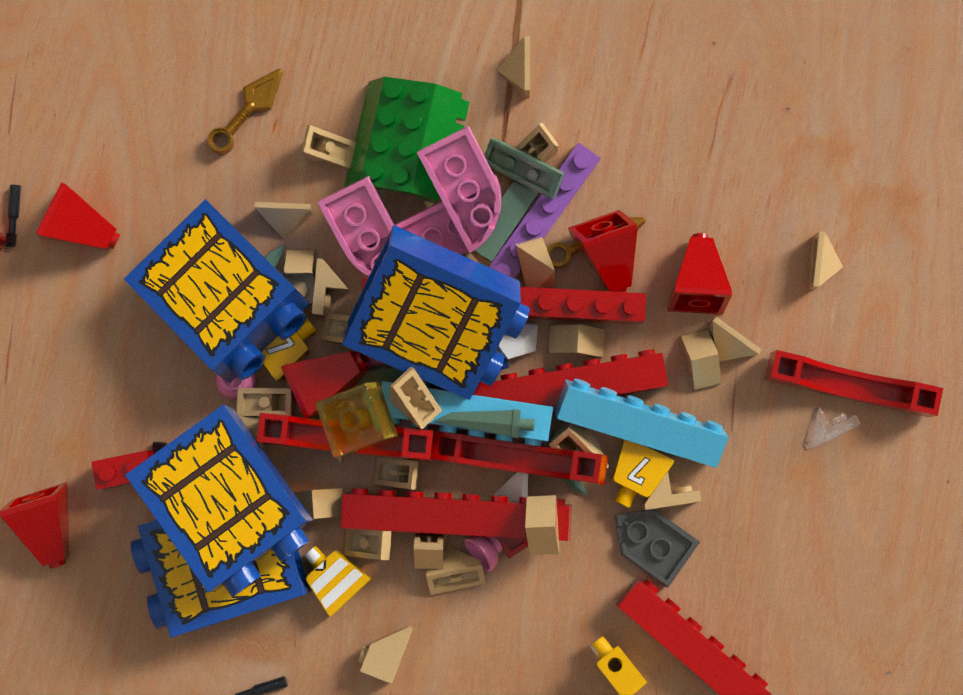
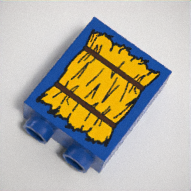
(218, 293)
(435, 314)
(221, 501)
(183, 600)

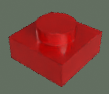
(512, 545)

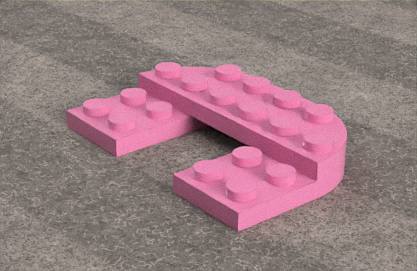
(458, 222)

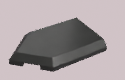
(654, 543)

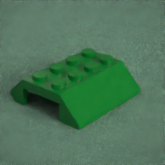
(396, 124)

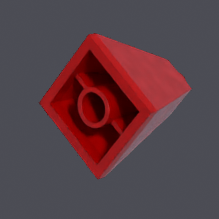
(76, 222)
(609, 248)
(701, 280)
(324, 377)
(42, 523)

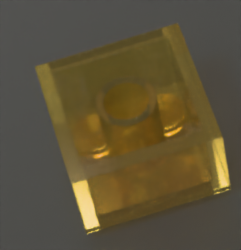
(356, 419)

